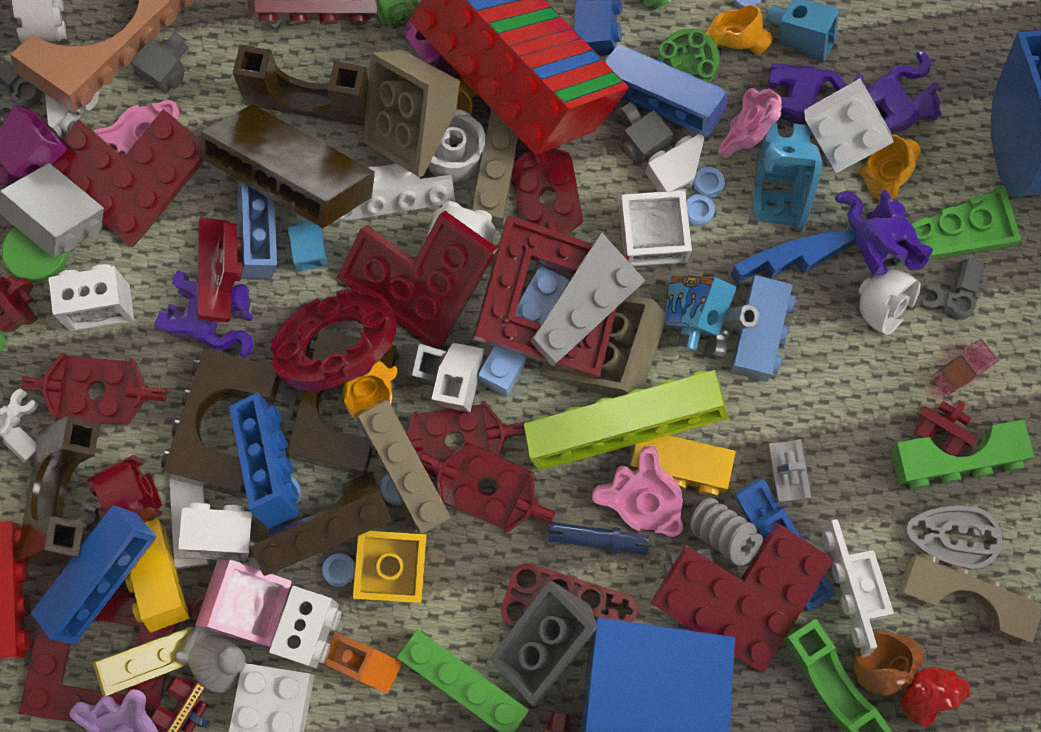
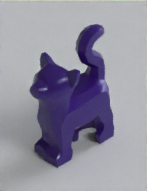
(803, 87)
(894, 104)
(885, 233)
(203, 331)

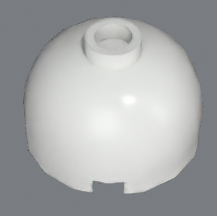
(887, 296)

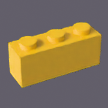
(691, 463)
(157, 584)

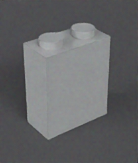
(51, 210)

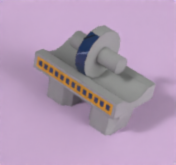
(789, 471)

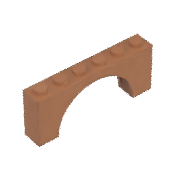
(78, 72)

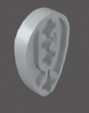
(962, 519)

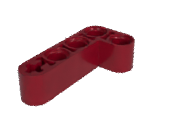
(576, 586)

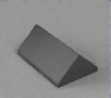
(544, 641)

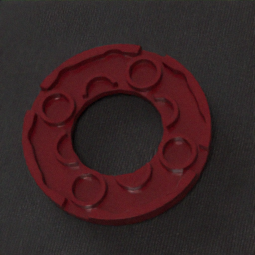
(296, 332)

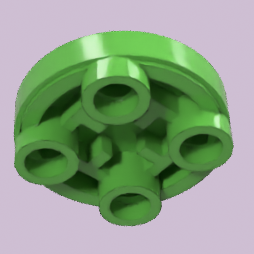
(692, 53)
(28, 260)

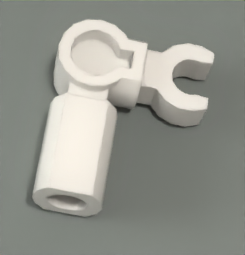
(15, 438)

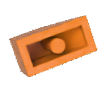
(362, 662)

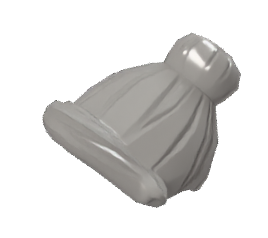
(212, 659)

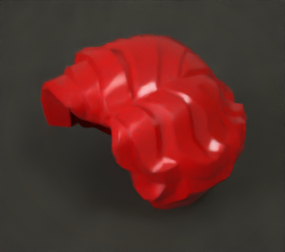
(932, 692)

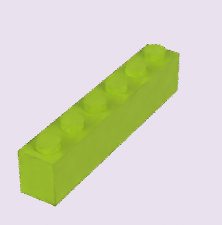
(626, 420)

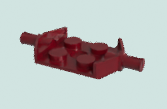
(544, 172)
(69, 382)
(479, 427)
(506, 505)

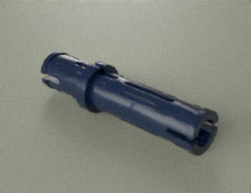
(599, 538)

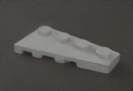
(589, 297)

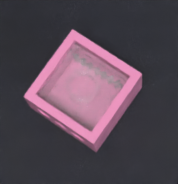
(243, 603)

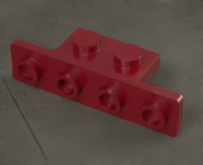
(217, 268)

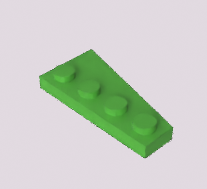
(971, 227)

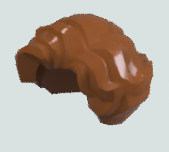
(890, 665)

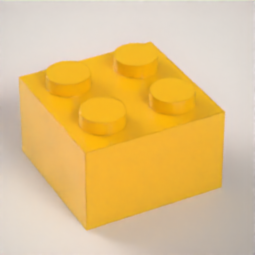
(389, 566)

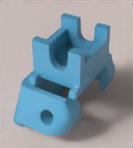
(787, 162)

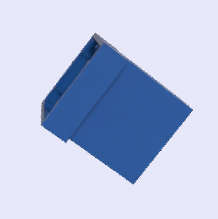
(657, 679)

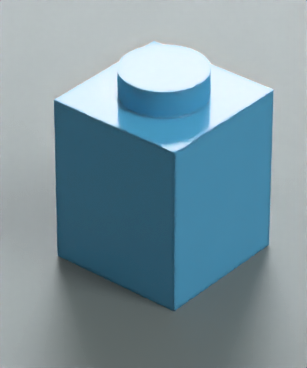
(307, 246)

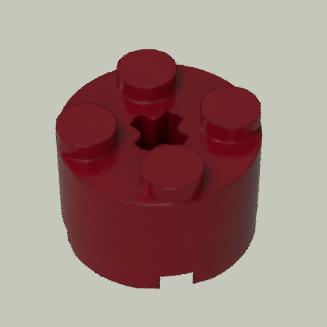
(126, 488)

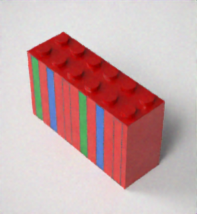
(524, 66)

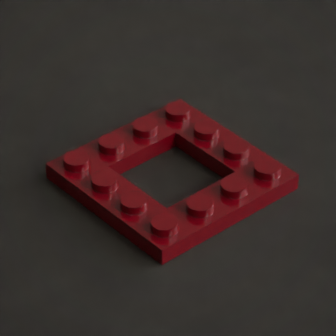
(498, 319)
(43, 688)

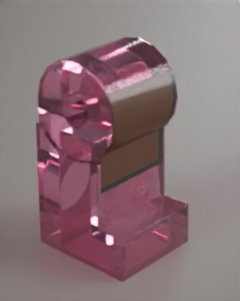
(964, 368)

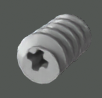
(726, 531)

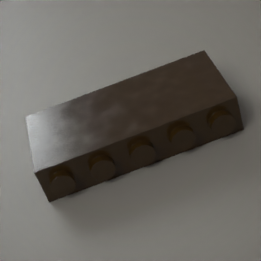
(287, 165)

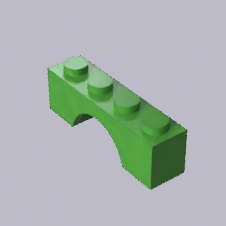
(1001, 446)
(821, 667)
(462, 683)

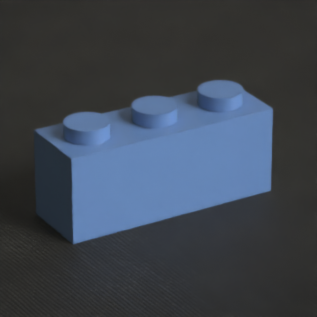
(257, 232)
(758, 346)

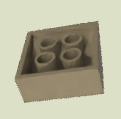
(408, 108)
(628, 352)

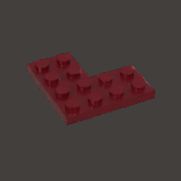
(135, 185)
(426, 290)
(753, 608)

